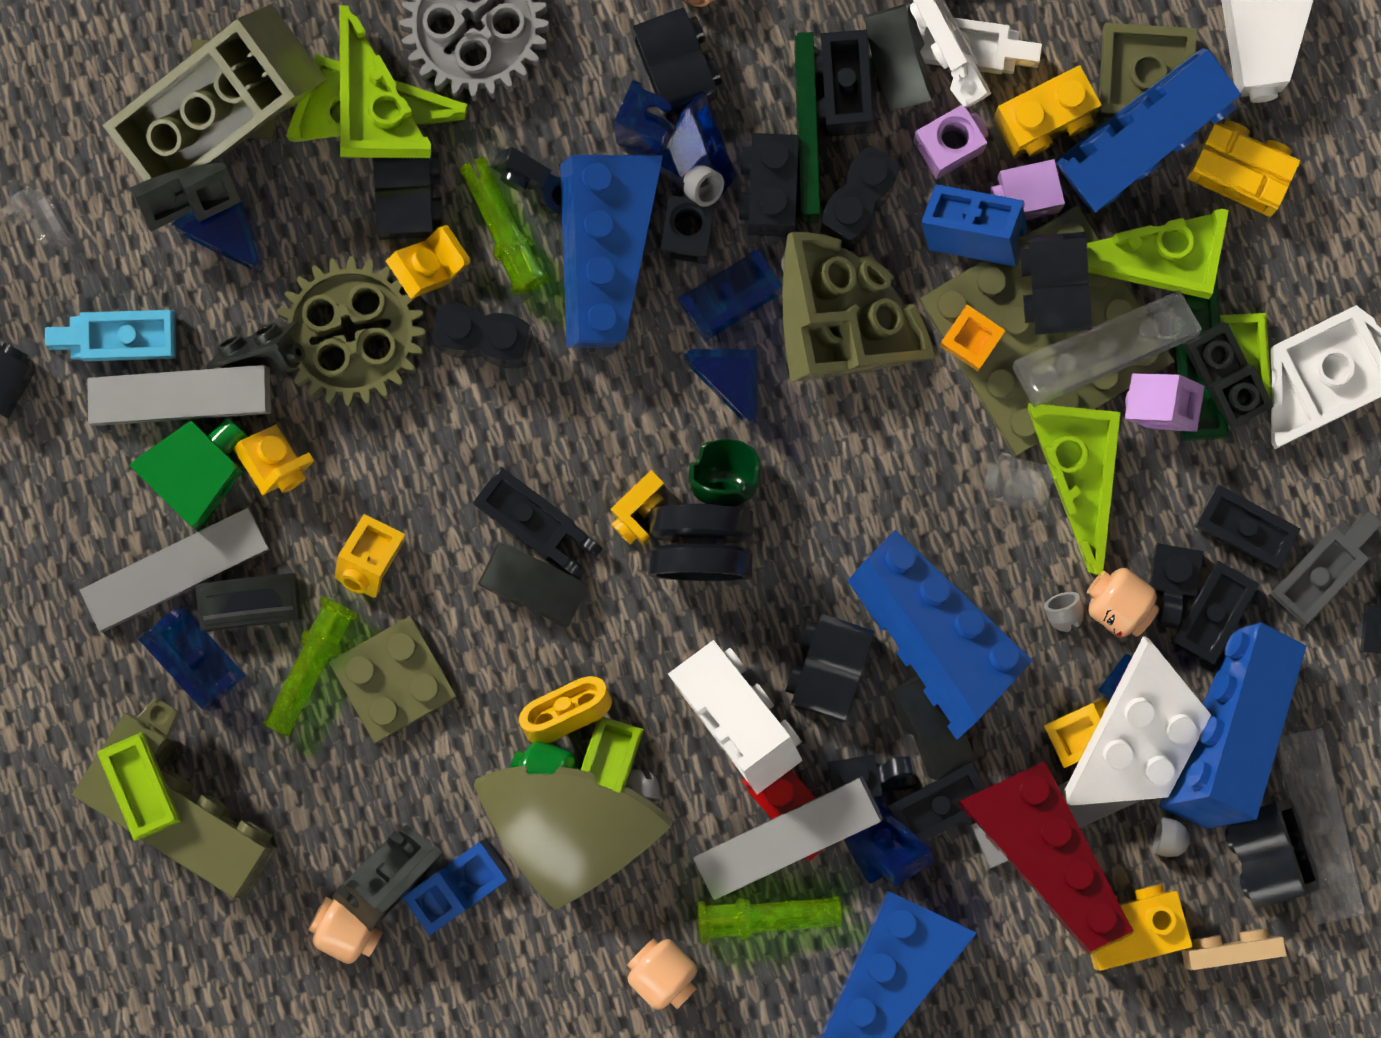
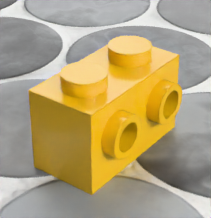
(1046, 112)
(1157, 929)

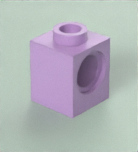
(942, 158)
(1036, 185)
(1164, 402)

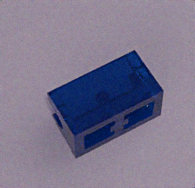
(638, 127)
(731, 295)
(192, 658)

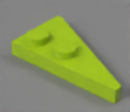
(319, 112)
(372, 113)
(1167, 257)
(1081, 459)

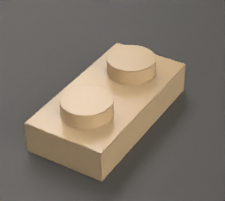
(1253, 946)

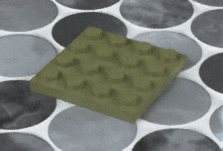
(998, 294)

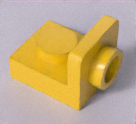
(429, 262)
(272, 461)
(637, 501)
(368, 556)
(1073, 731)

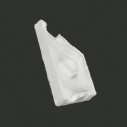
(1324, 374)
(1141, 735)

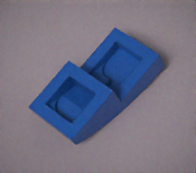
(457, 886)

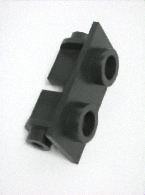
(268, 344)

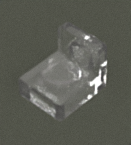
(46, 225)
(1018, 483)

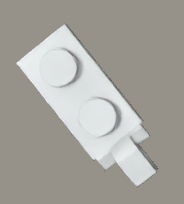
(992, 44)
(951, 50)

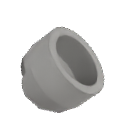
(702, 191)
(1063, 618)
(645, 784)
(1170, 838)

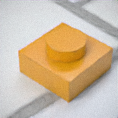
(972, 337)

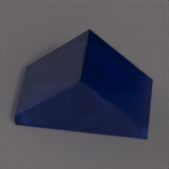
(698, 143)
(226, 234)
(730, 376)

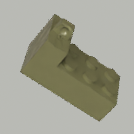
(216, 96)
(206, 839)

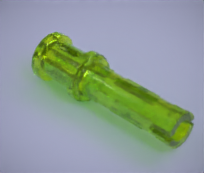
(511, 245)
(319, 644)
(744, 918)

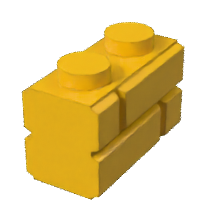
(1244, 167)

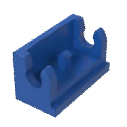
(974, 225)

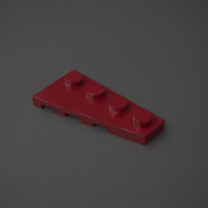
(1044, 843)

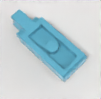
(117, 336)

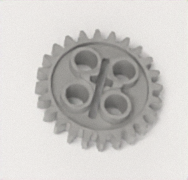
(504, 52)

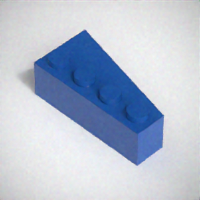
(1148, 130)
(604, 237)
(938, 632)
(1239, 743)
(894, 969)

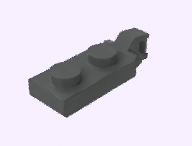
(1325, 569)

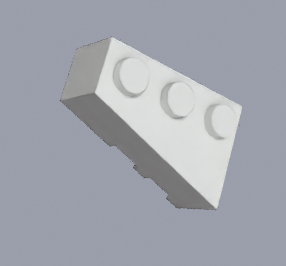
(737, 715)

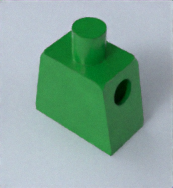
(192, 469)

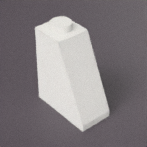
(1264, 43)

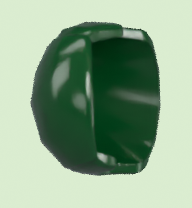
(726, 457)

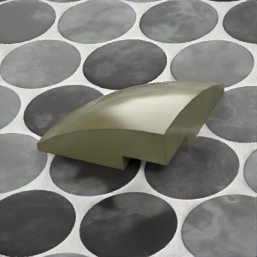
(844, 312)
(567, 827)

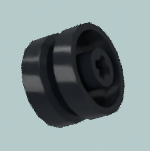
(700, 539)

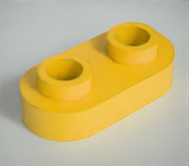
(565, 710)

